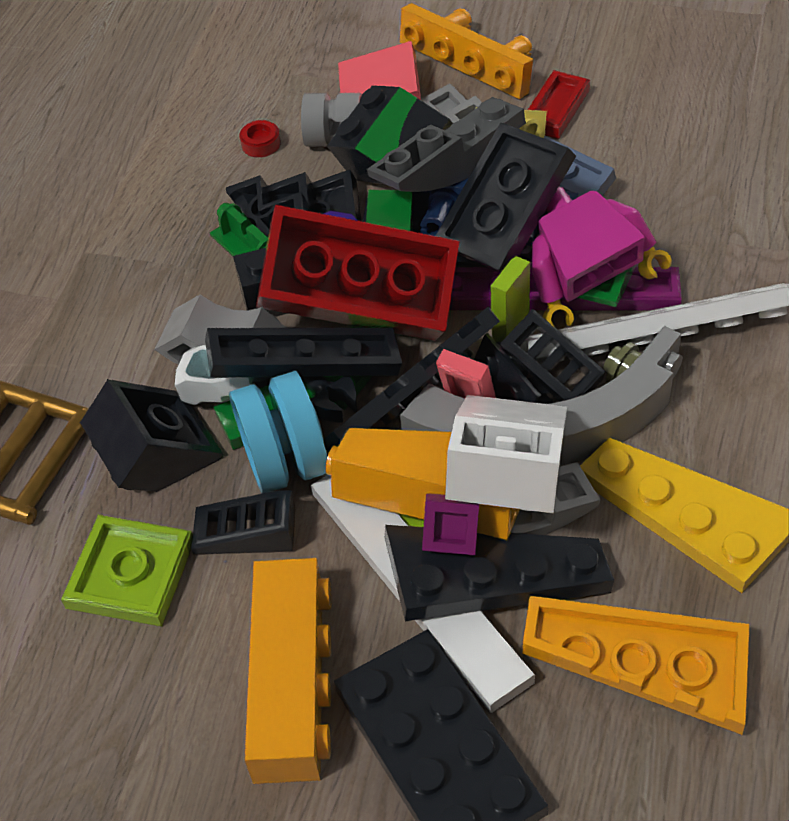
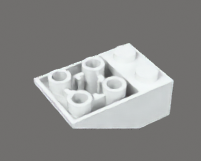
(505, 453)

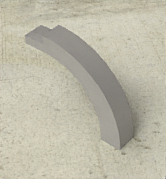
(611, 411)

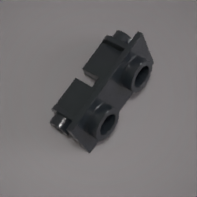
(509, 376)

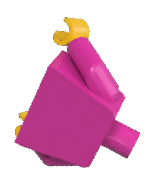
(587, 244)

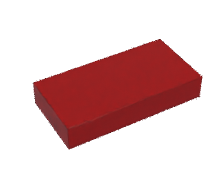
(561, 99)

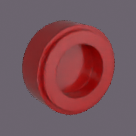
(260, 138)

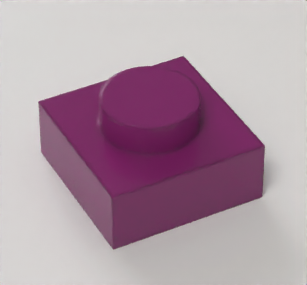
(449, 525)

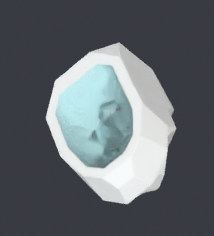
(195, 383)

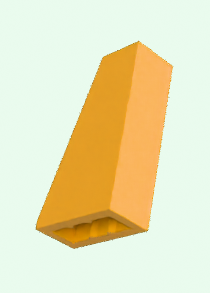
(397, 471)

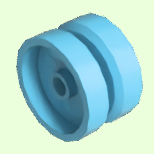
(287, 429)

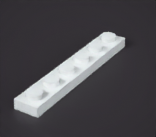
(683, 318)

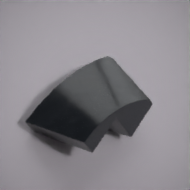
(332, 193)

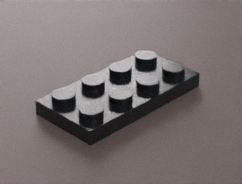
(436, 738)

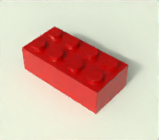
(357, 273)

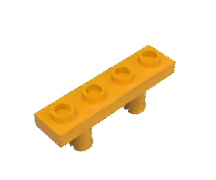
(454, 44)

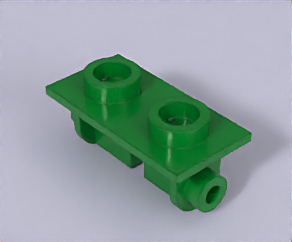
(236, 231)

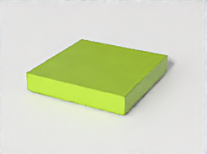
(128, 570)

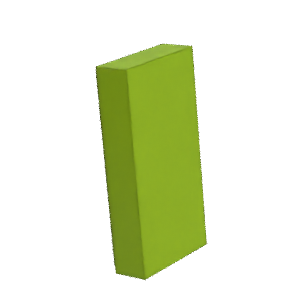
(510, 297)

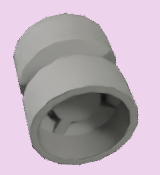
(323, 115)

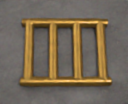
(39, 407)

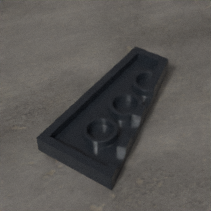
(497, 575)

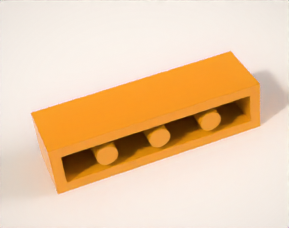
(286, 672)

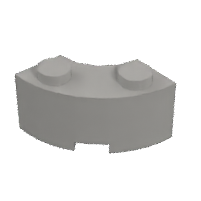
(190, 322)

